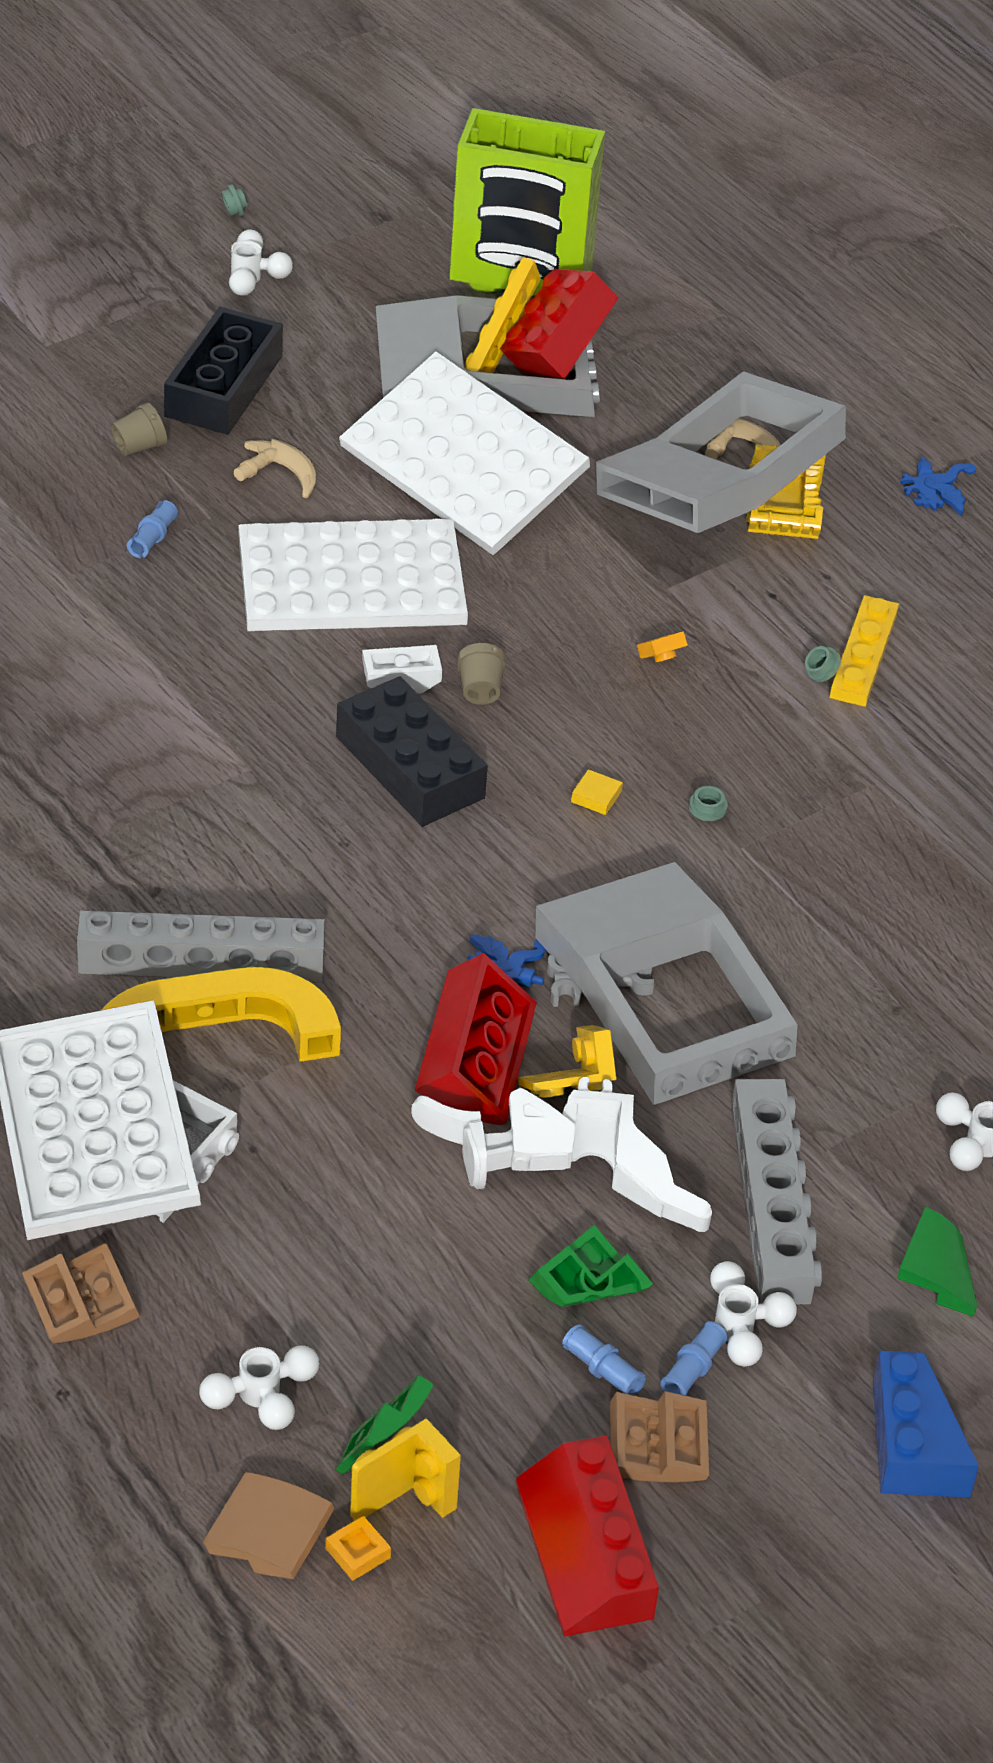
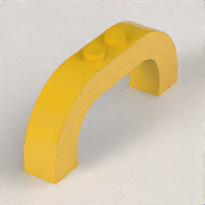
(244, 995)

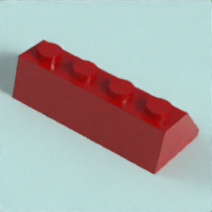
(477, 1040)
(588, 1538)

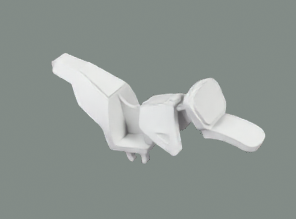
(549, 1140)

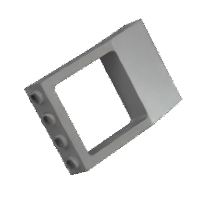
(419, 328)
(700, 492)
(647, 924)

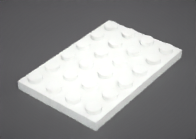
(464, 452)
(351, 575)
(93, 1121)

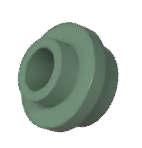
(234, 200)
(822, 663)
(708, 803)

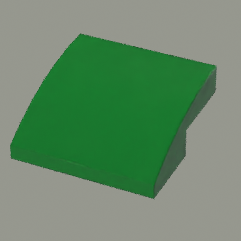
(385, 1422)

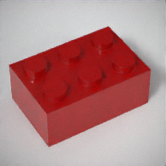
(558, 323)

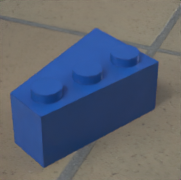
(917, 1431)

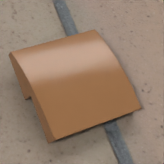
(80, 1295)
(660, 1438)
(269, 1525)

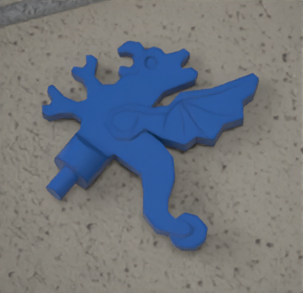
(931, 484)
(513, 965)

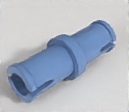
(152, 529)
(694, 1359)
(603, 1360)

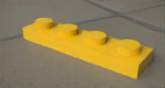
(506, 314)
(864, 651)

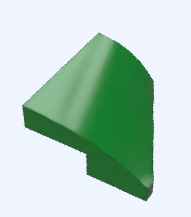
(940, 1263)
(588, 1272)

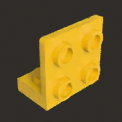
(595, 1053)
(412, 1459)

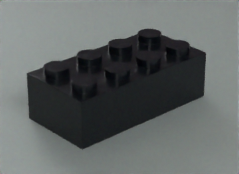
(223, 370)
(411, 751)

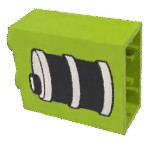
(525, 194)

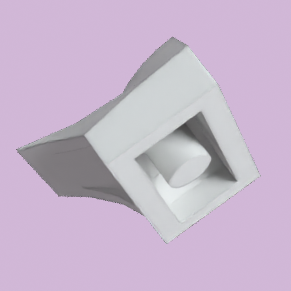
(416, 665)

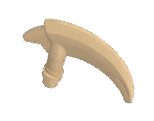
(742, 429)
(281, 453)

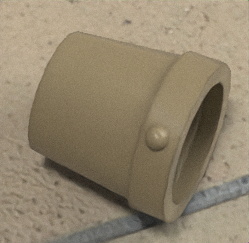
(139, 430)
(481, 672)

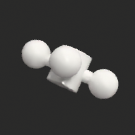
(247, 263)
(968, 1151)
(740, 1308)
(260, 1383)

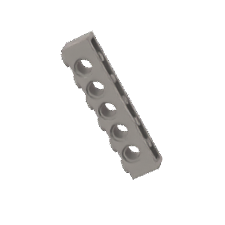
(197, 944)
(773, 1190)

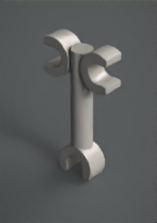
(562, 984)

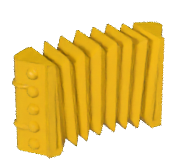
(794, 508)

